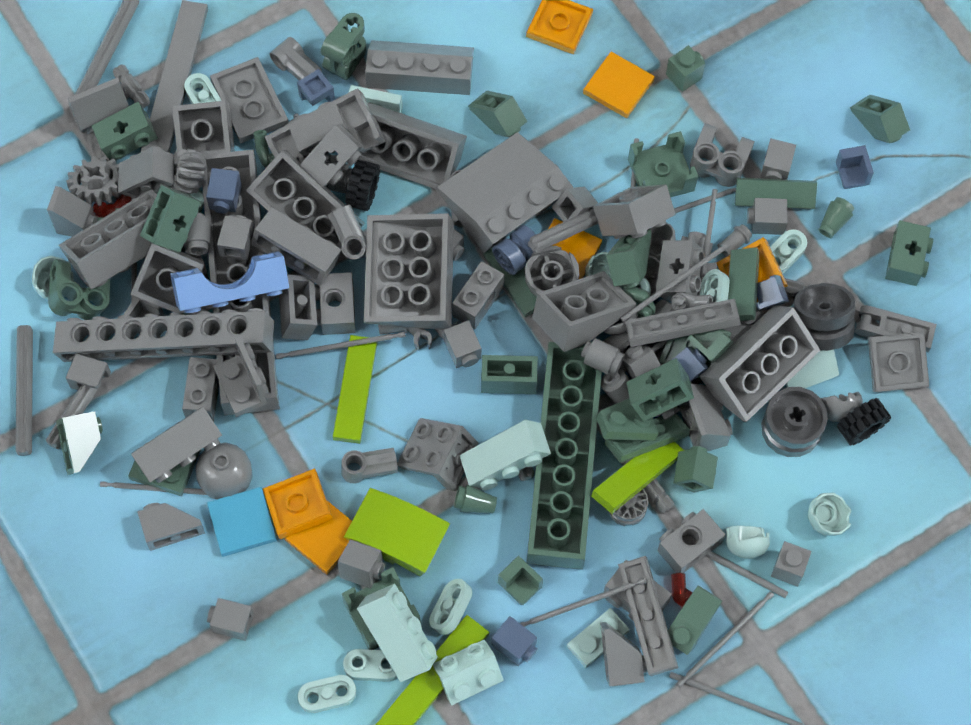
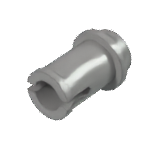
(736, 239)

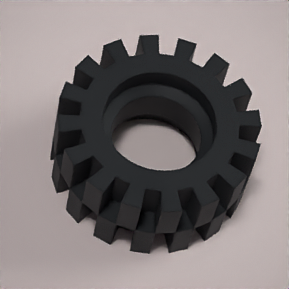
(362, 185)
(864, 421)

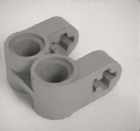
(717, 160)

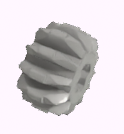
(188, 171)

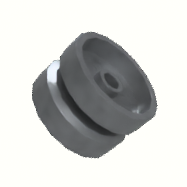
(827, 314)
(794, 421)

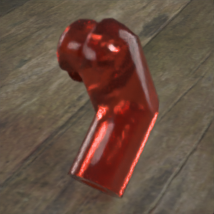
(106, 209)
(679, 591)

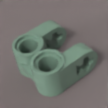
(341, 46)
(78, 297)

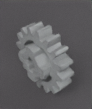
(95, 180)

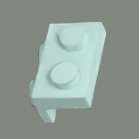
(468, 672)

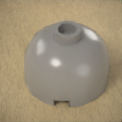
(550, 269)
(223, 471)

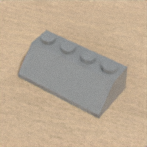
(419, 67)
(415, 148)
(296, 193)
(110, 243)
(760, 362)

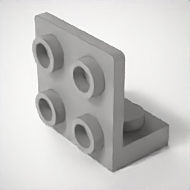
(242, 380)
(436, 451)

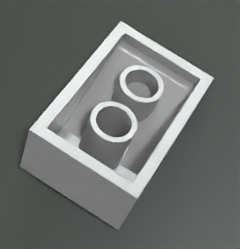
(580, 309)

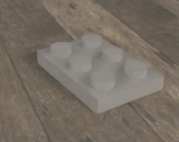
(251, 99)

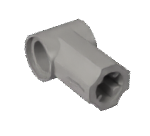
(291, 57)
(348, 229)
(372, 464)

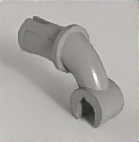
(416, 332)

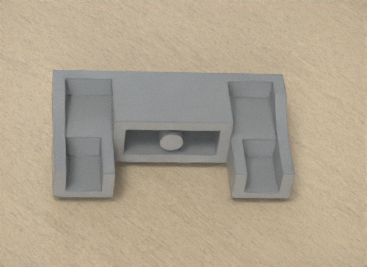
(309, 129)

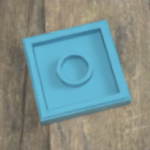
(241, 521)

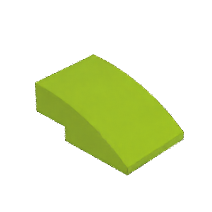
(397, 529)

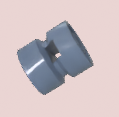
(514, 252)

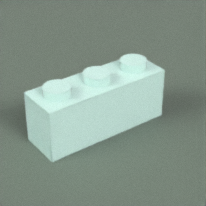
(505, 455)
(397, 632)

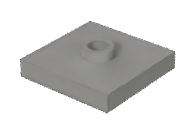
(898, 361)

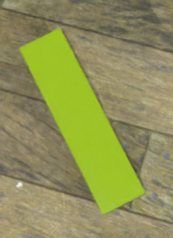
(354, 392)
(635, 476)

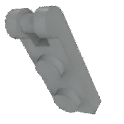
(891, 324)

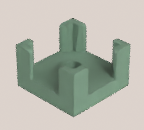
(663, 166)
(352, 601)

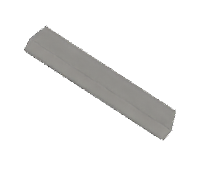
(682, 322)
(648, 617)

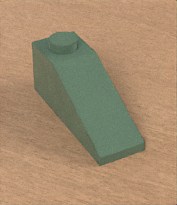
(629, 260)

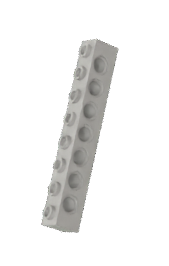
(71, 333)

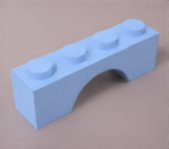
(265, 275)

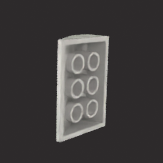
(503, 190)
(409, 270)

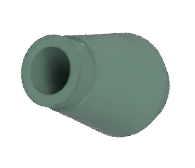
(836, 216)
(473, 500)

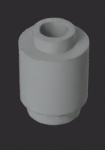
(199, 236)
(602, 356)
(616, 386)

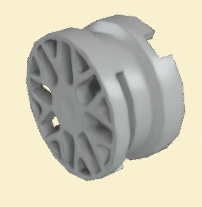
(632, 511)

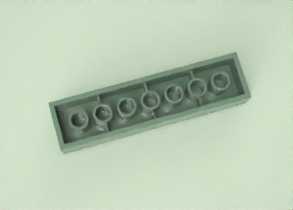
(566, 474)

